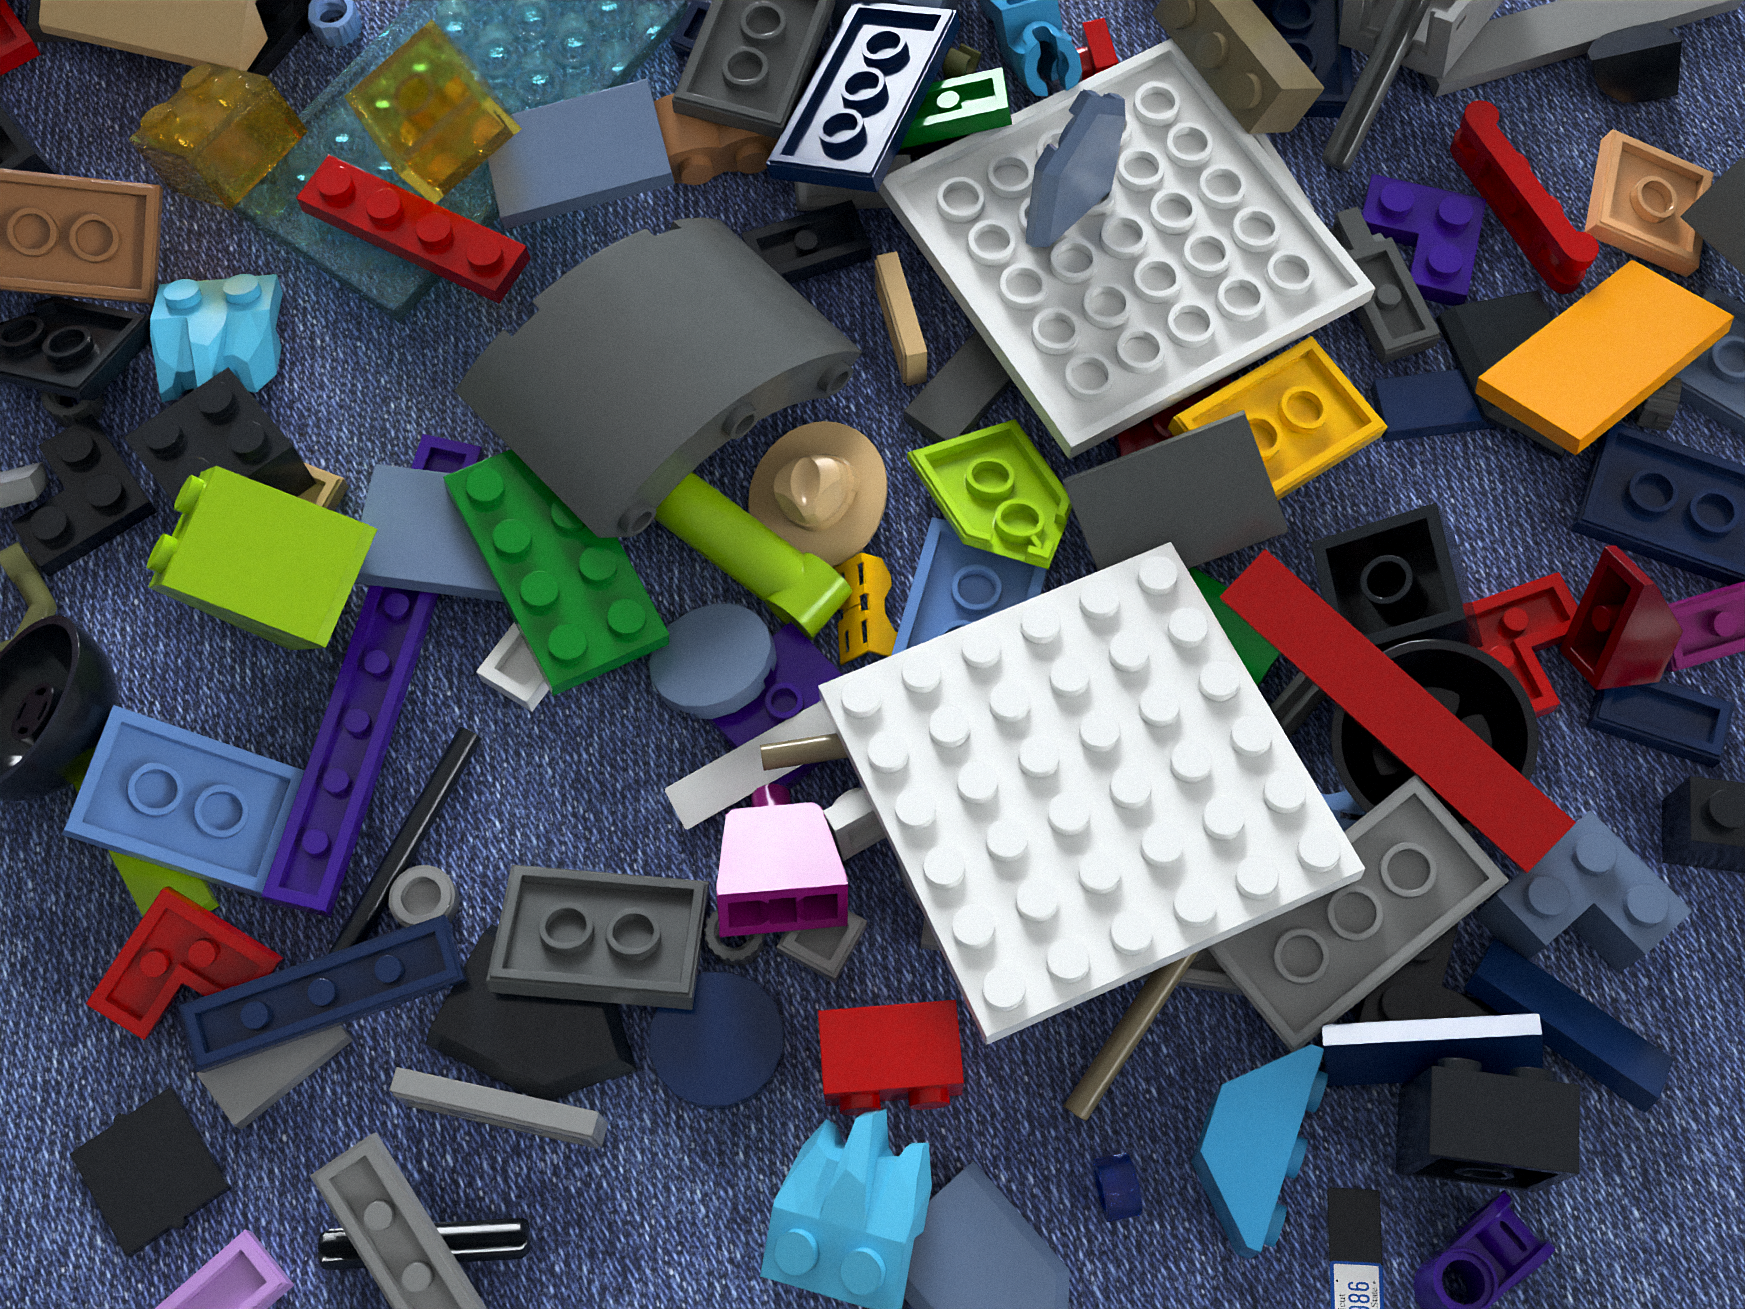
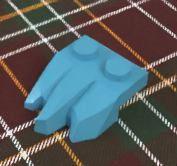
(215, 326)
(850, 1215)

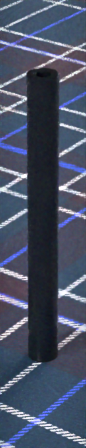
(408, 839)

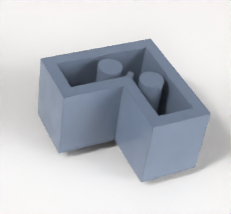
(1593, 887)

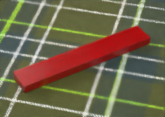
(1397, 712)

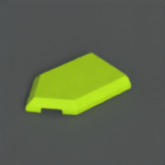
(997, 492)

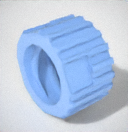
(338, 32)

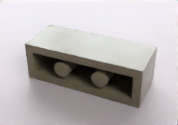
(1242, 61)

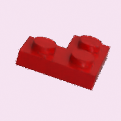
(1525, 622)
(174, 948)

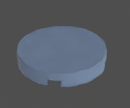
(713, 661)

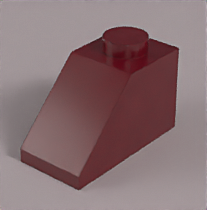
(1621, 626)

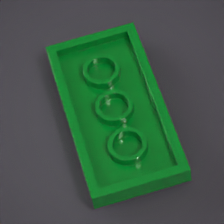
(560, 582)

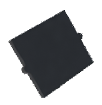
(150, 1171)

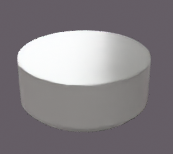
(423, 895)

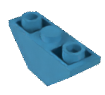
(1254, 1143)

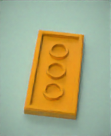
(1603, 356)

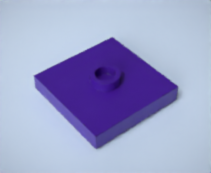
(787, 692)

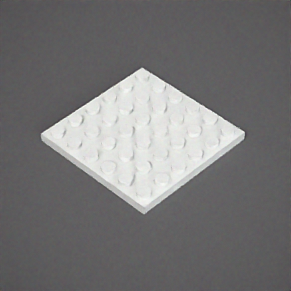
(1160, 285)
(1085, 790)

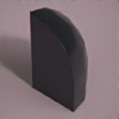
(1637, 63)

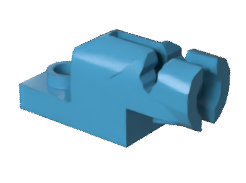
(1034, 42)

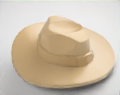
(821, 490)

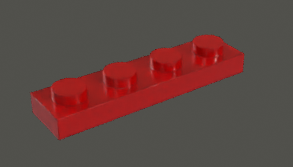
(414, 228)

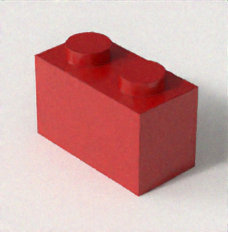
(891, 1056)

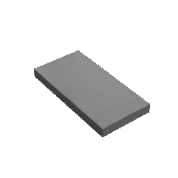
(1341, 946)

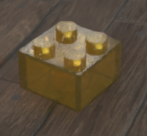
(432, 112)
(218, 134)

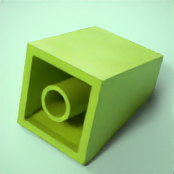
(260, 558)

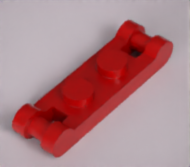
(1520, 200)

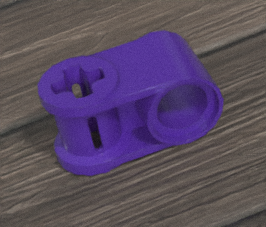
(1489, 1251)

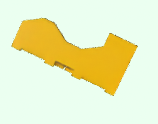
(876, 586)

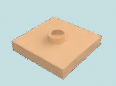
(1640, 202)

